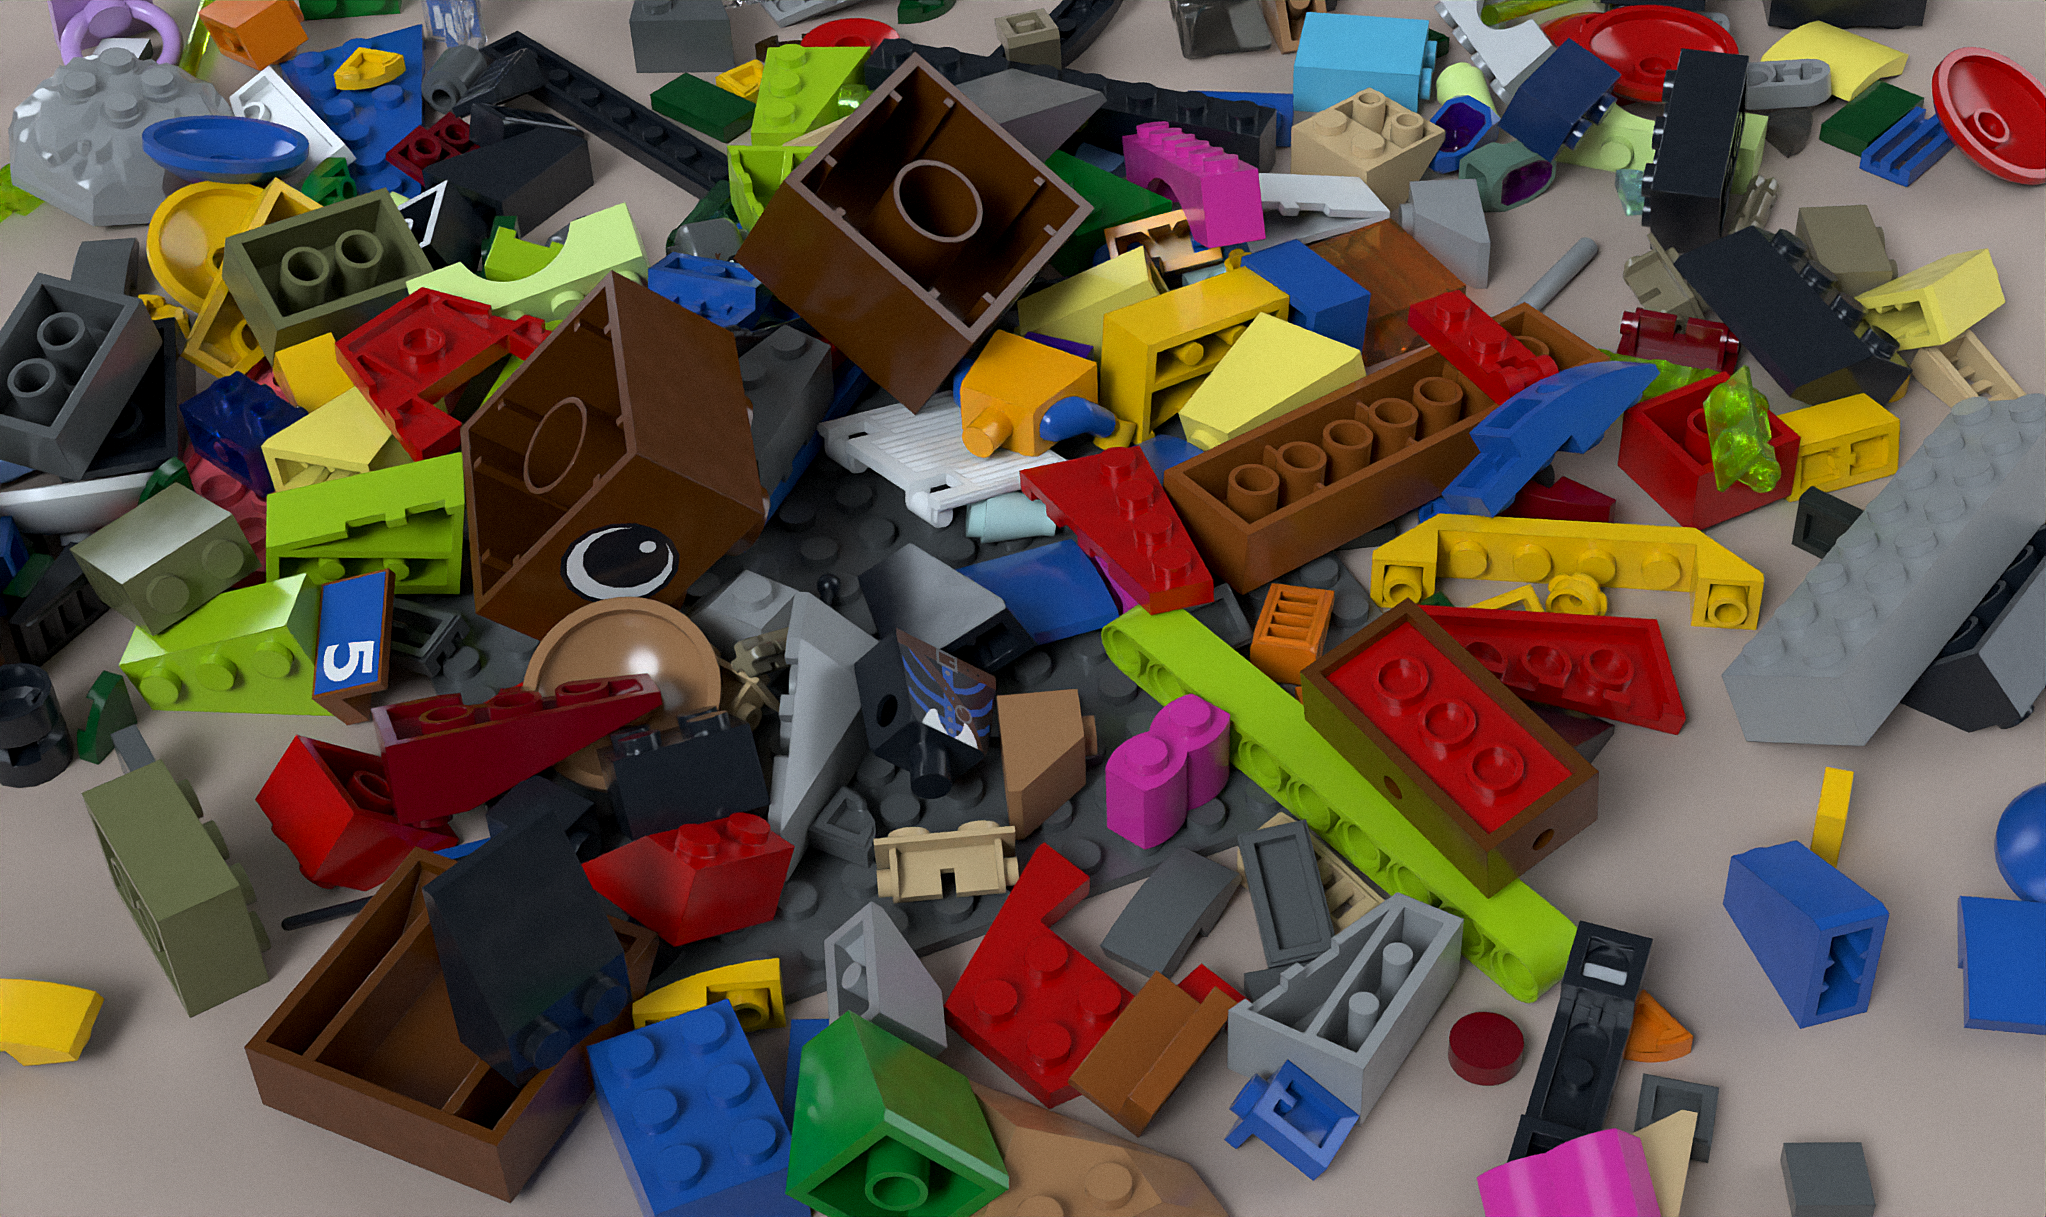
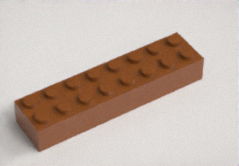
(1344, 460)

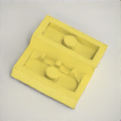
(1852, 59)

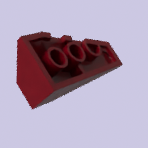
(458, 756)

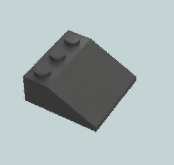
(1033, 107)

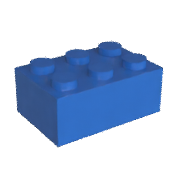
(695, 1118)

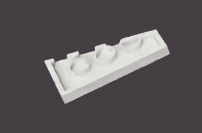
(272, 100)

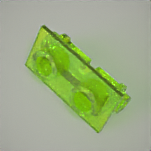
(1740, 434)

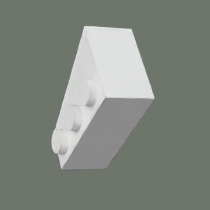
(1314, 208)

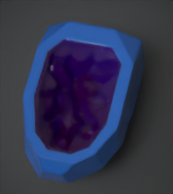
(1467, 128)

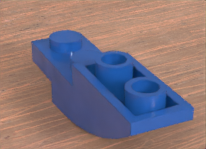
(1549, 416)

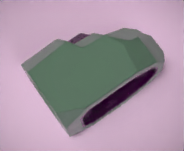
(1507, 174)

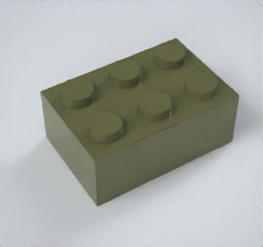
(322, 270)
(179, 886)

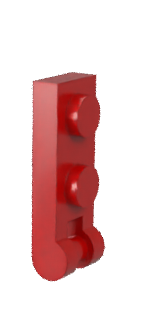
(1478, 345)

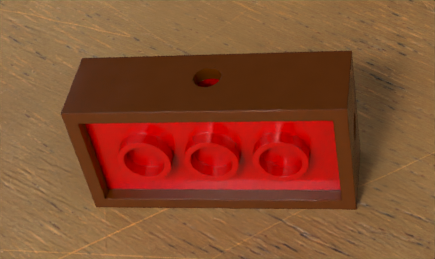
(1450, 747)

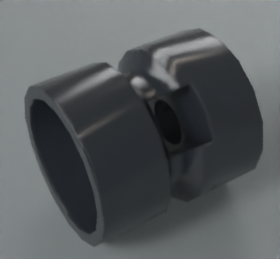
(32, 728)

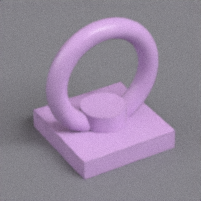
(85, 22)

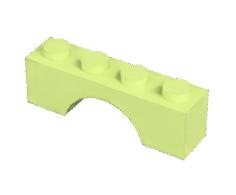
(1626, 143)
(592, 249)

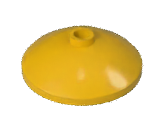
(189, 236)

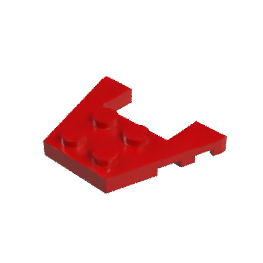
(424, 352)
(1033, 996)

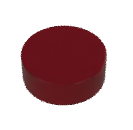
(1485, 1048)

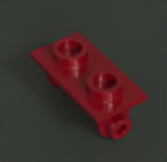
(1653, 336)

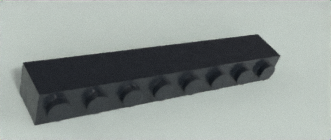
(1234, 125)

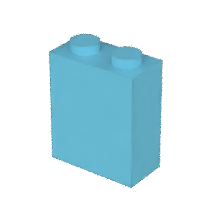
(1359, 52)

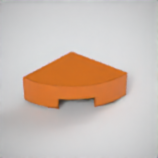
(1656, 1034)

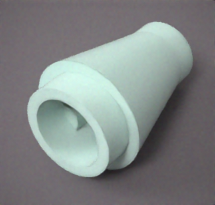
(1007, 518)

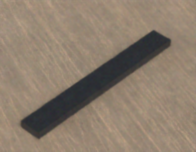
(618, 119)

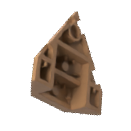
(1082, 1171)

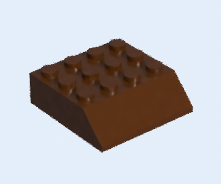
(380, 1060)

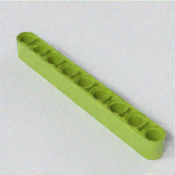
(1508, 937)

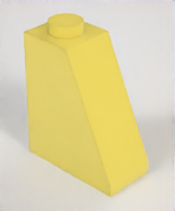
(1936, 300)
(1078, 304)
(1264, 377)
(333, 444)

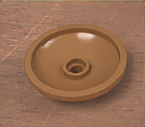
(627, 639)

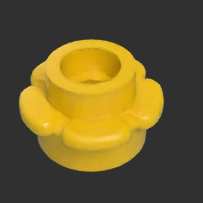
(1565, 587)

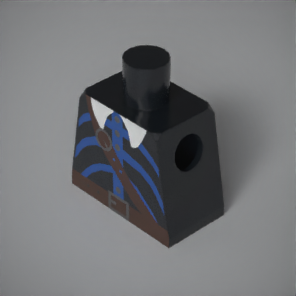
(925, 711)

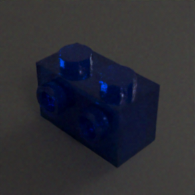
(232, 424)

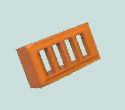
(1291, 631)

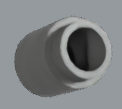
(452, 77)

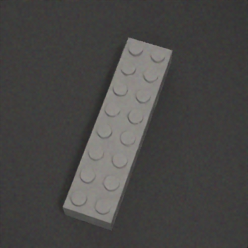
(1897, 580)

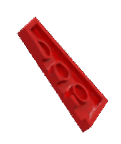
(1126, 521)
(1574, 661)

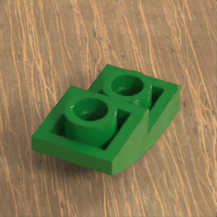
(330, 182)

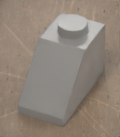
(1450, 225)
(741, 610)
(883, 981)

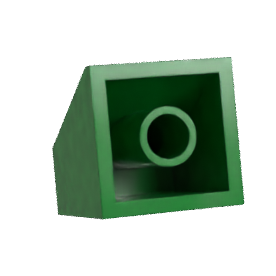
(887, 1130)

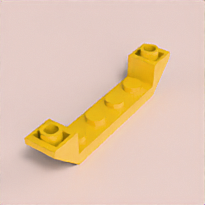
(1528, 550)

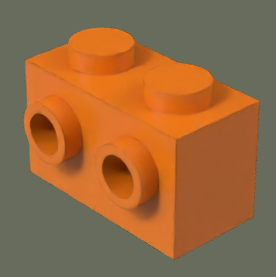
(255, 30)

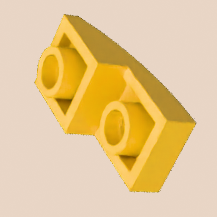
(751, 987)
(45, 1020)

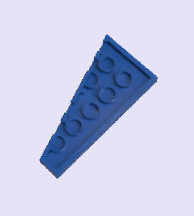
(369, 118)

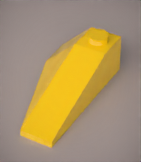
(221, 336)

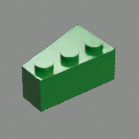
(1114, 204)

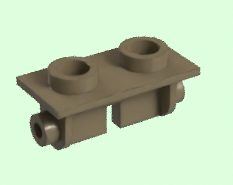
(1662, 286)

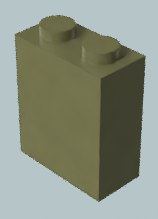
(165, 558)

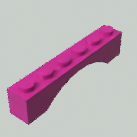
(1212, 187)

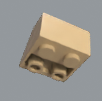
(1367, 140)

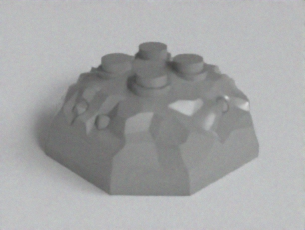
(83, 131)

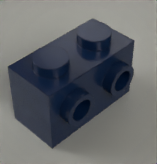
(1561, 101)

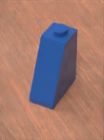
(1807, 930)

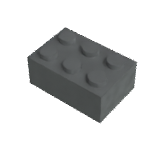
(69, 371)

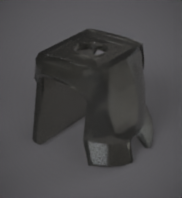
(1222, 29)

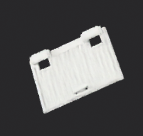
(925, 454)

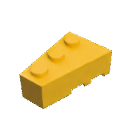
(1172, 342)

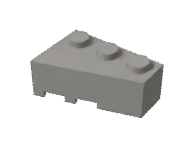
(1356, 1005)

